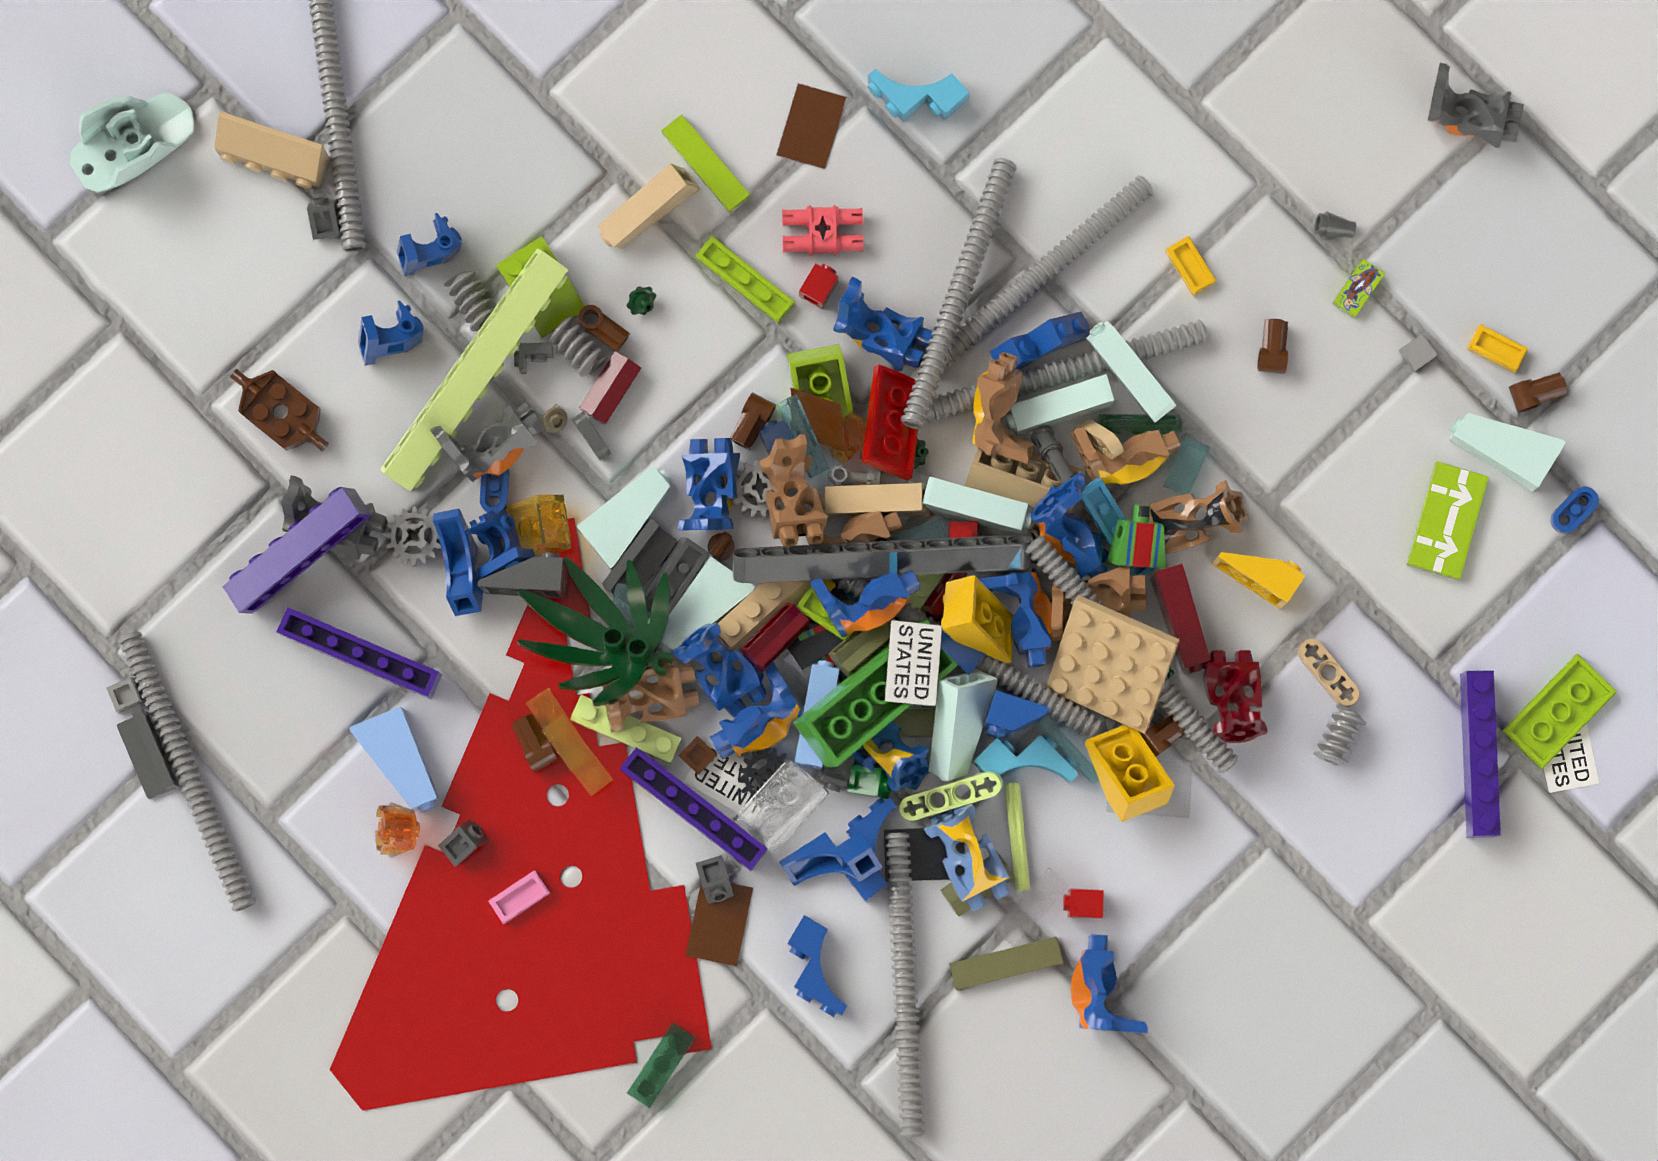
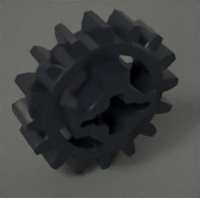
(749, 772)

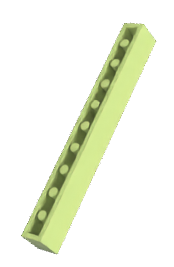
(475, 368)

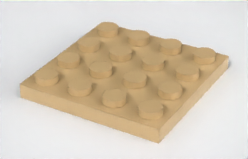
(1112, 664)

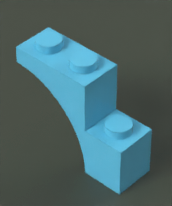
(902, 100)
(1039, 754)

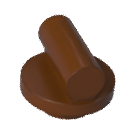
(721, 546)

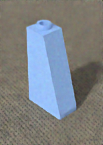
(821, 682)
(397, 754)

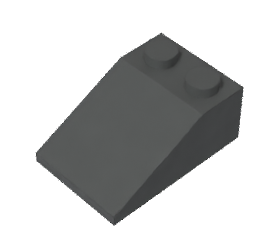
(539, 575)

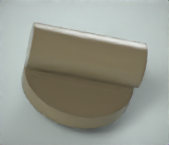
(554, 419)

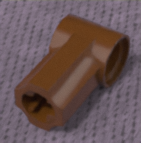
(605, 329)
(1273, 354)
(1531, 393)
(755, 414)
(1161, 735)
(536, 748)

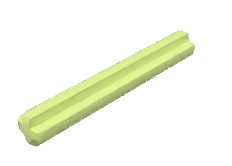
(1017, 836)

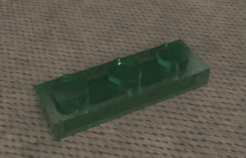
(1140, 423)
(661, 1065)

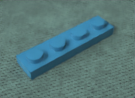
(1105, 514)

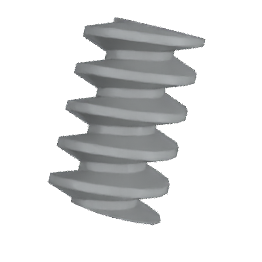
(470, 299)
(576, 348)
(1339, 736)

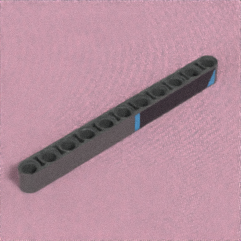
(881, 558)

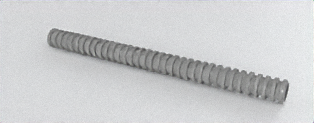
(337, 125)
(1049, 266)
(959, 292)
(1076, 367)
(1005, 675)
(1169, 695)
(186, 771)
(904, 985)

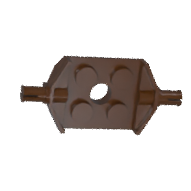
(270, 390)

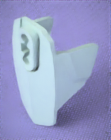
(134, 131)

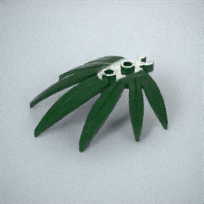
(622, 647)

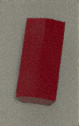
(609, 388)
(775, 636)

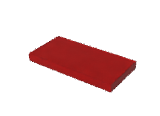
(887, 441)

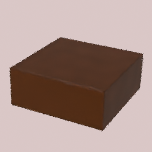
(697, 755)

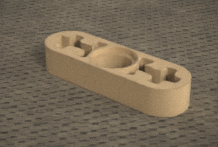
(1102, 439)
(1340, 673)

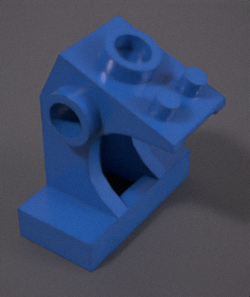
(419, 256)
(381, 342)
(490, 532)

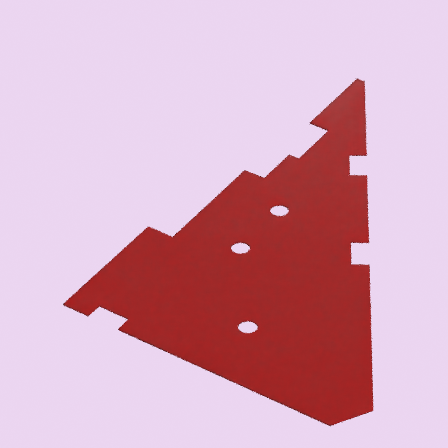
(585, 961)

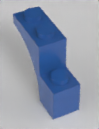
(1045, 339)
(459, 559)
(869, 829)
(823, 857)
(811, 984)

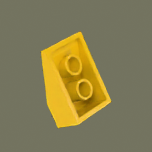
(1266, 577)
(977, 618)
(1129, 772)

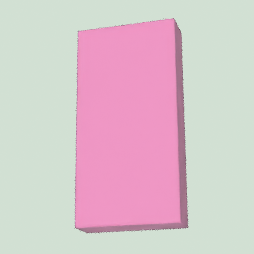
(519, 897)

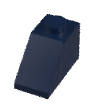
(772, 431)

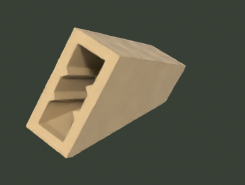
(648, 206)
(886, 498)

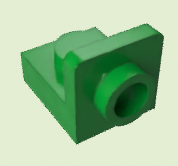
(869, 782)

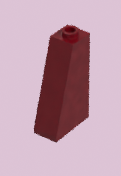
(1181, 617)

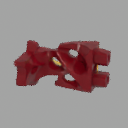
(1239, 724)

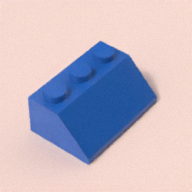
(1011, 715)

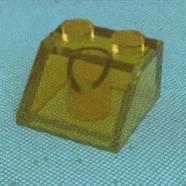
(542, 523)

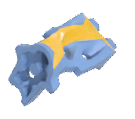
(956, 827)

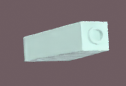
(1130, 371)
(1061, 405)
(1508, 448)
(973, 505)
(625, 515)
(704, 602)
(958, 722)

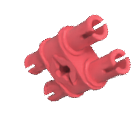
(832, 219)

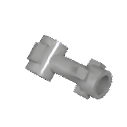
(840, 475)

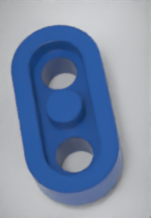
(494, 488)
(1573, 510)

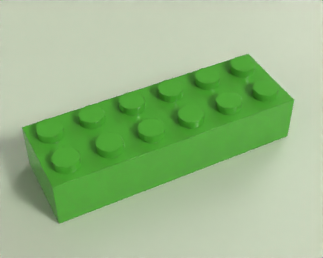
(856, 709)

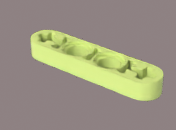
(949, 791)

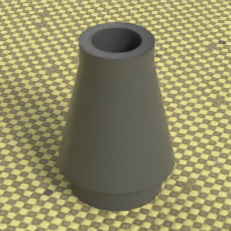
(1331, 225)

